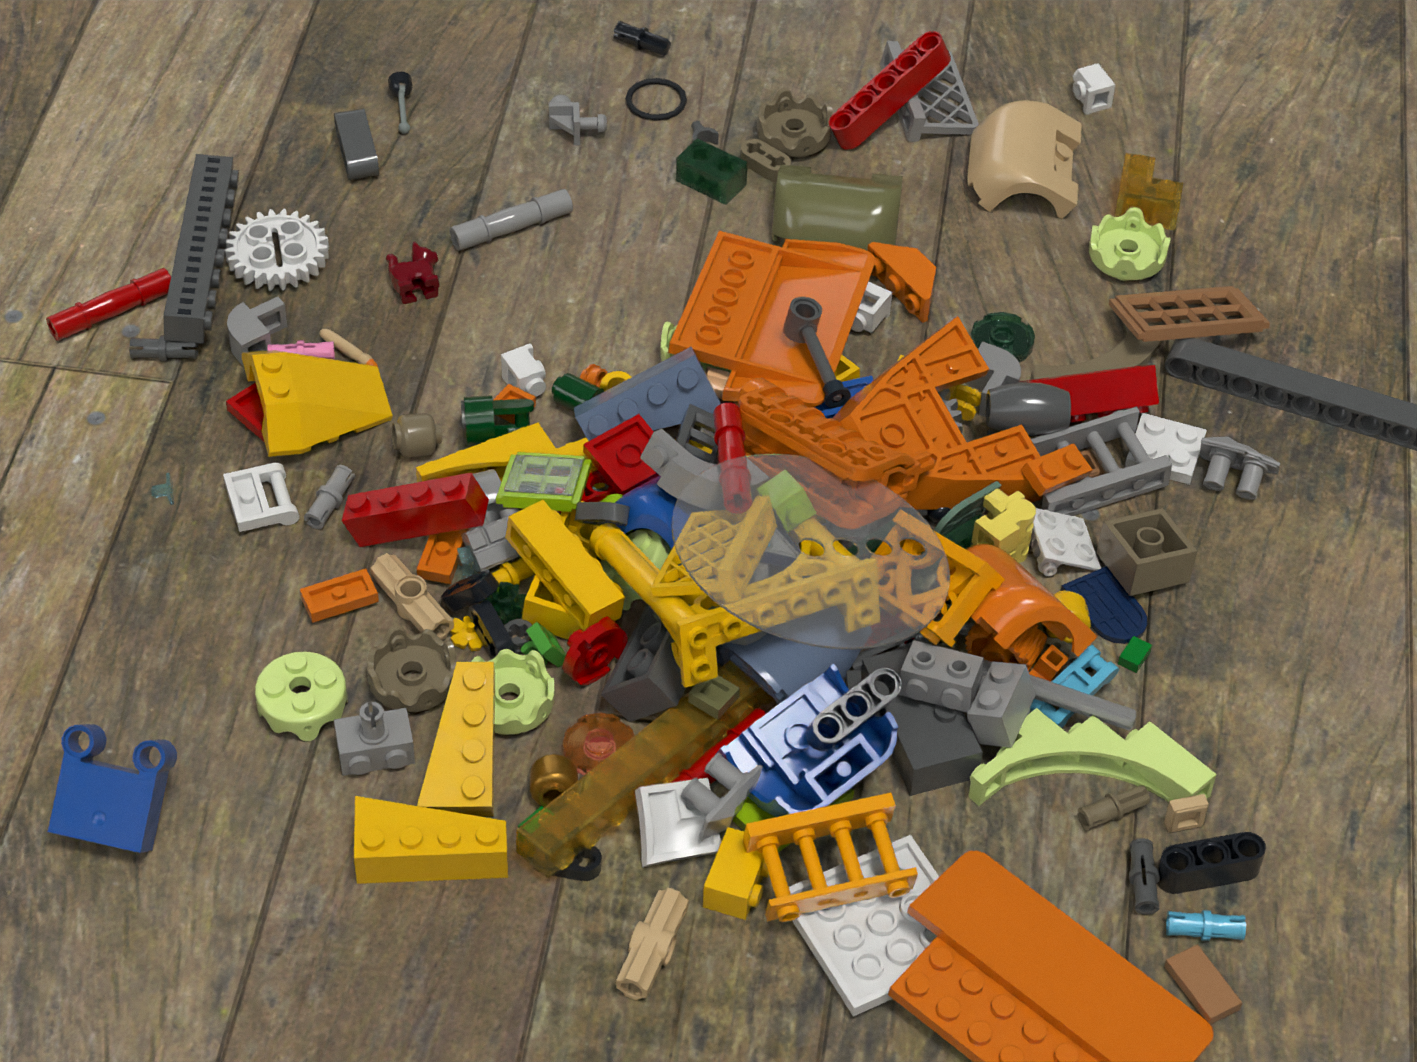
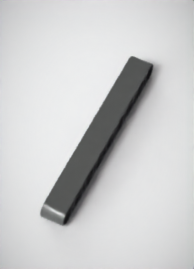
(1294, 391)

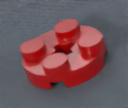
(593, 650)

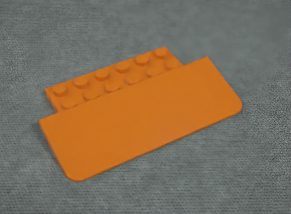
(743, 303)
(1030, 982)

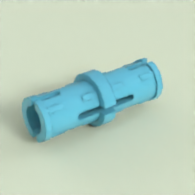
(1205, 925)

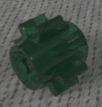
(507, 602)

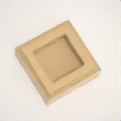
(1186, 813)

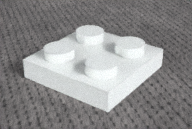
(1173, 439)

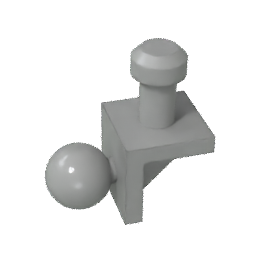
(566, 116)

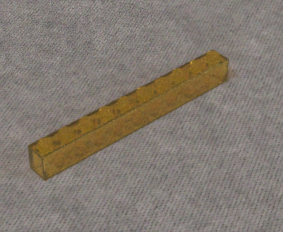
(647, 759)

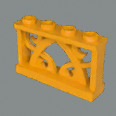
(971, 579)

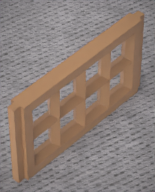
(1251, 319)

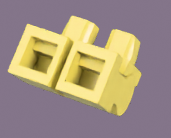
(1007, 523)

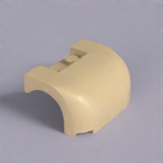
(1025, 150)

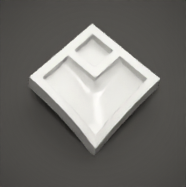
(671, 825)

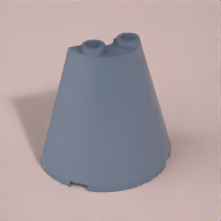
(784, 665)

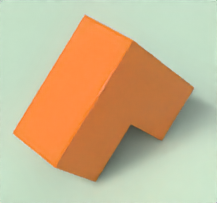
(1049, 664)

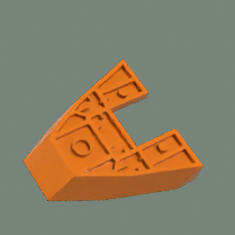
(909, 416)

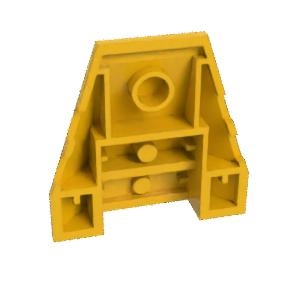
(313, 399)

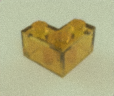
(1153, 196)

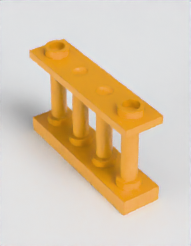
(838, 822)

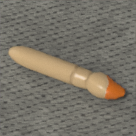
(347, 348)

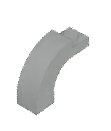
(672, 462)

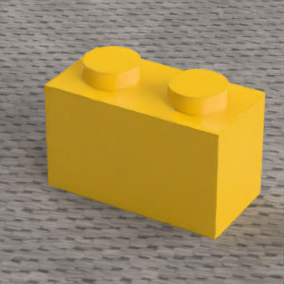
(734, 877)

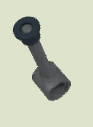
(801, 327)

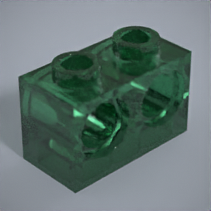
(711, 171)

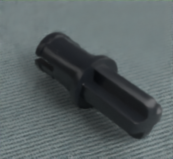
(641, 38)

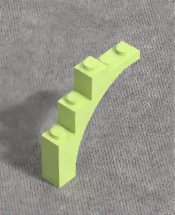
(1091, 747)

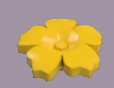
(464, 634)

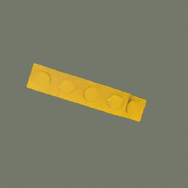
(496, 454)

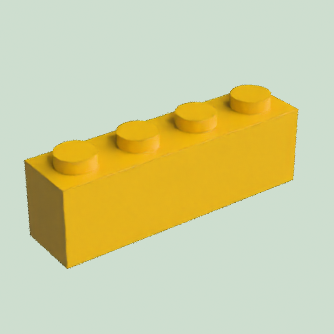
(564, 565)

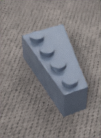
(656, 394)

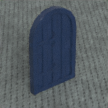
(1110, 607)

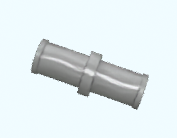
(329, 497)

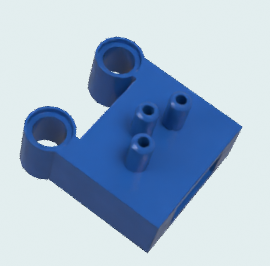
(108, 800)

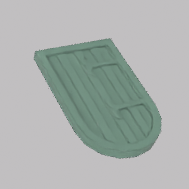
(965, 510)

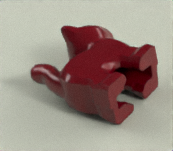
(414, 274)

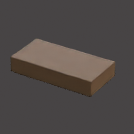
(1203, 984)

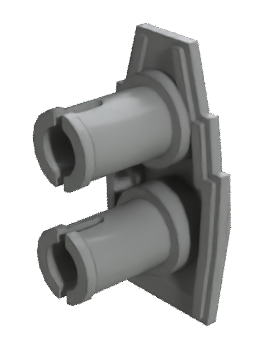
(1227, 453)
(721, 810)

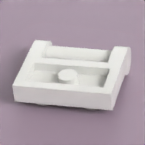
(249, 498)

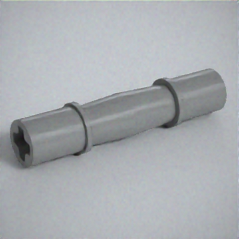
(511, 219)

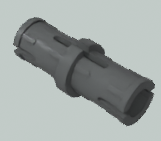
(161, 349)
(1145, 895)

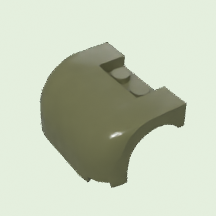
(836, 207)

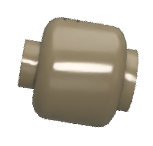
(416, 435)

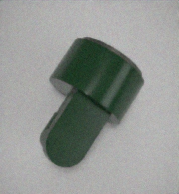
(479, 417)

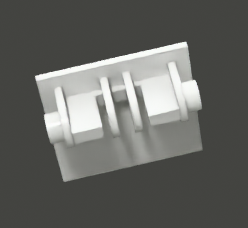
(1061, 540)

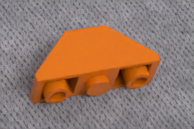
(906, 275)

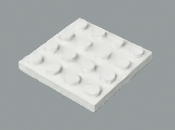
(870, 940)

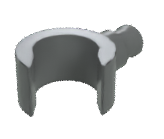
(704, 133)

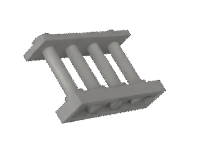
(1118, 482)

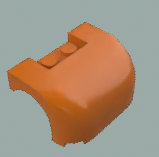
(1023, 603)

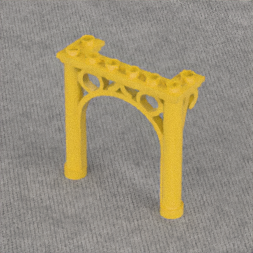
(691, 627)

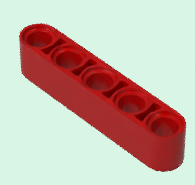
(889, 90)

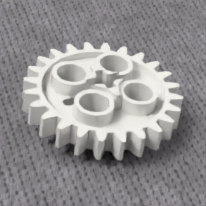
(252, 250)

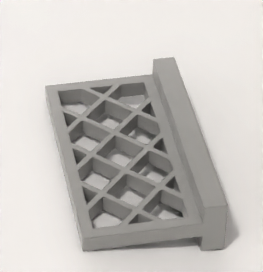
(915, 111)

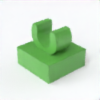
(545, 644)

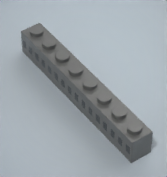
(199, 249)

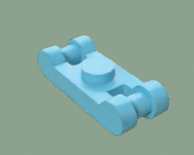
(1077, 679)

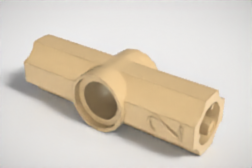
(411, 596)
(652, 944)

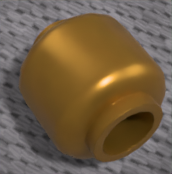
(551, 777)

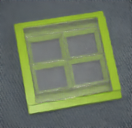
(544, 477)

